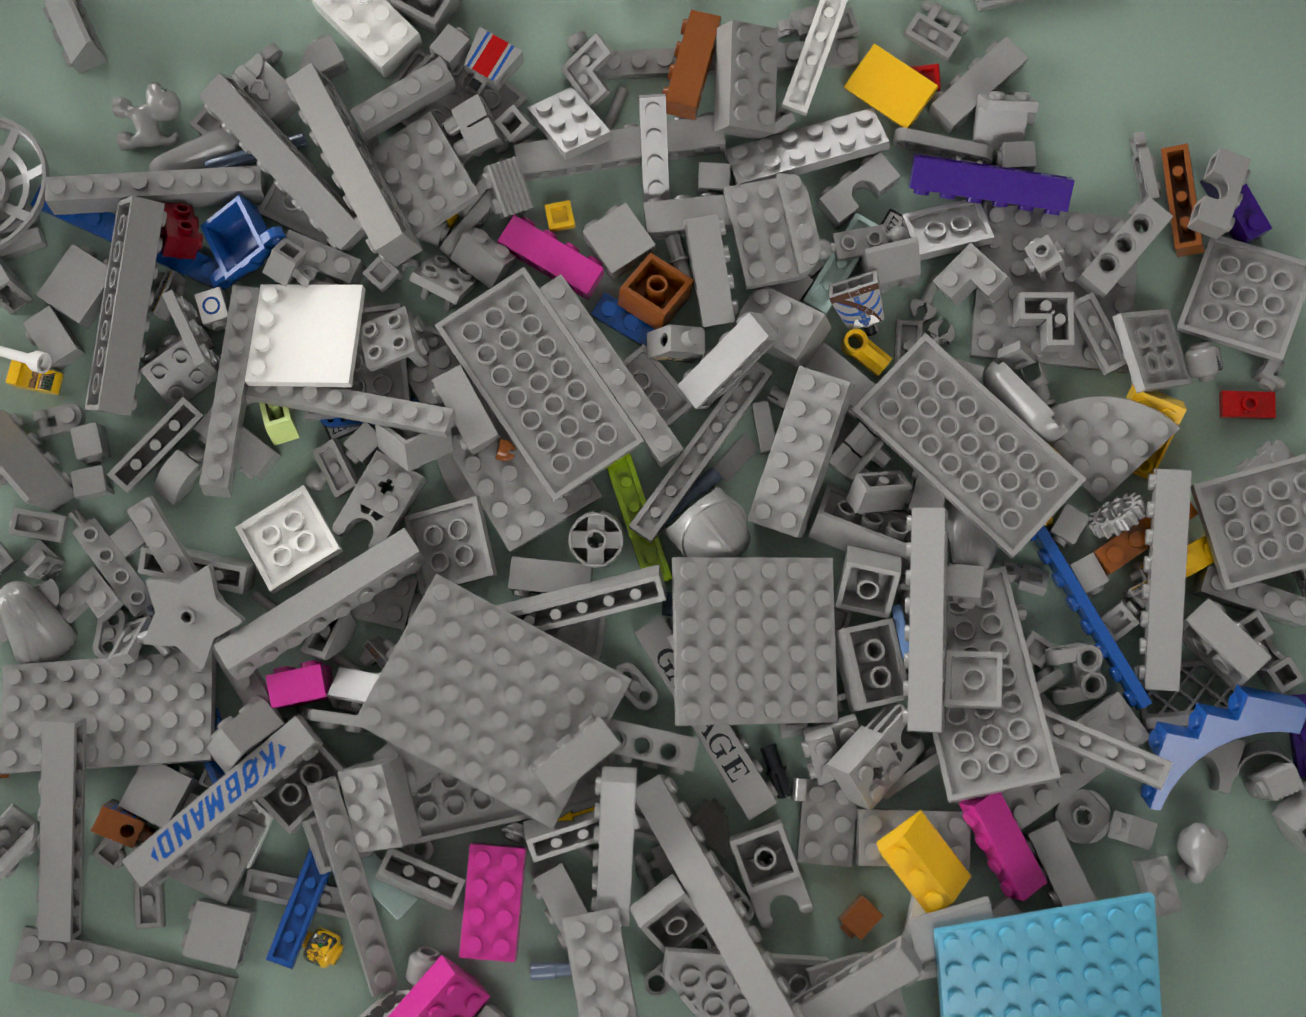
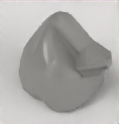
(1201, 851)

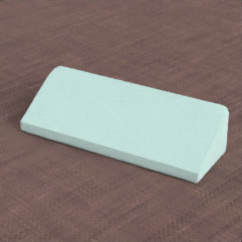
(392, 898)

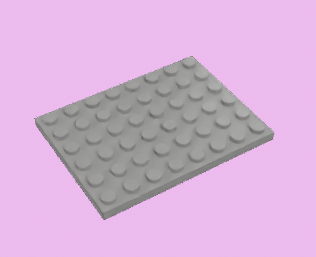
(487, 696)

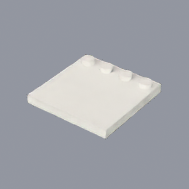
(305, 335)

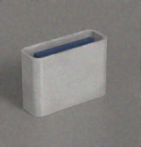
(799, 789)

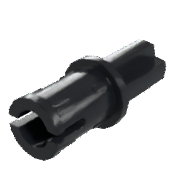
(776, 771)

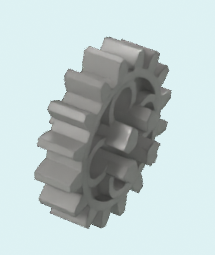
(1117, 515)

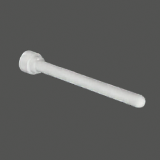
(36, 361)

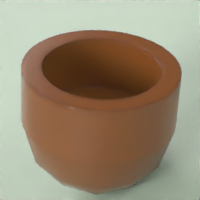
(503, 450)

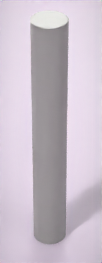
(615, 107)

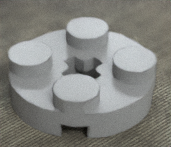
(1097, 816)

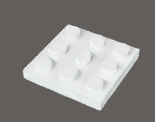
(288, 539)

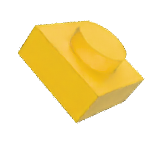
(560, 216)

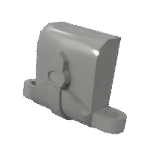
(266, 85)

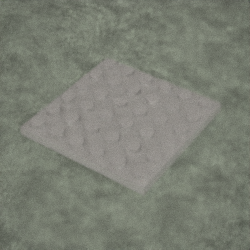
(1079, 237)
(754, 640)

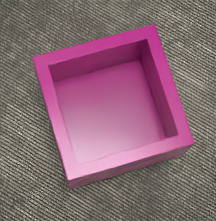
(299, 686)

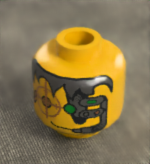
(322, 947)

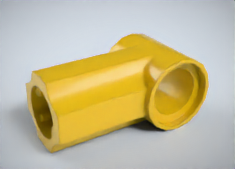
(868, 354)

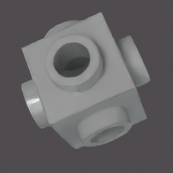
(1045, 258)

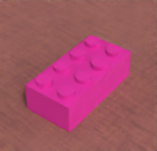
(493, 902)
(443, 992)

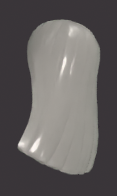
(968, 542)
(33, 624)

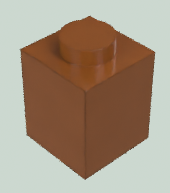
(859, 918)

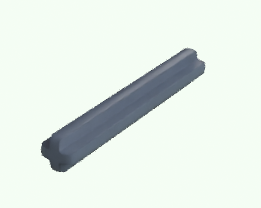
(242, 158)

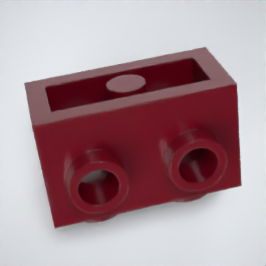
(180, 232)

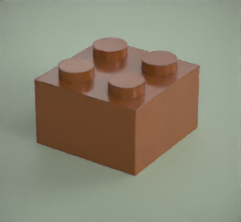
(655, 292)

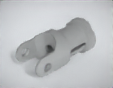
(1040, 386)

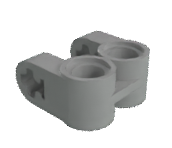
(1082, 672)

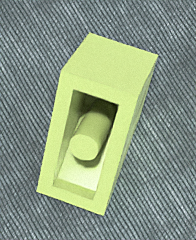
(279, 423)

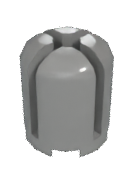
(584, 547)

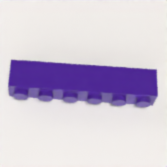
(991, 183)

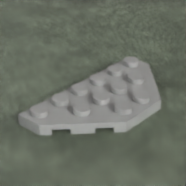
(710, 988)

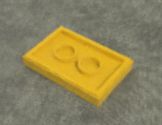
(890, 87)

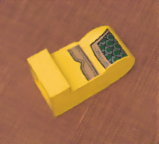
(22, 377)

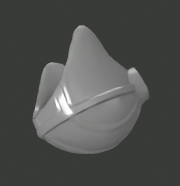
(711, 528)

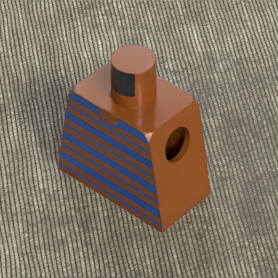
(113, 824)

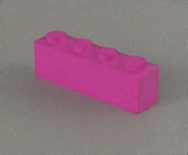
(551, 257)
(1003, 845)

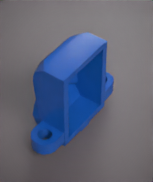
(239, 241)

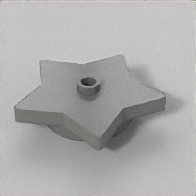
(208, 610)

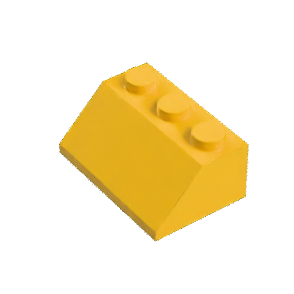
(924, 863)

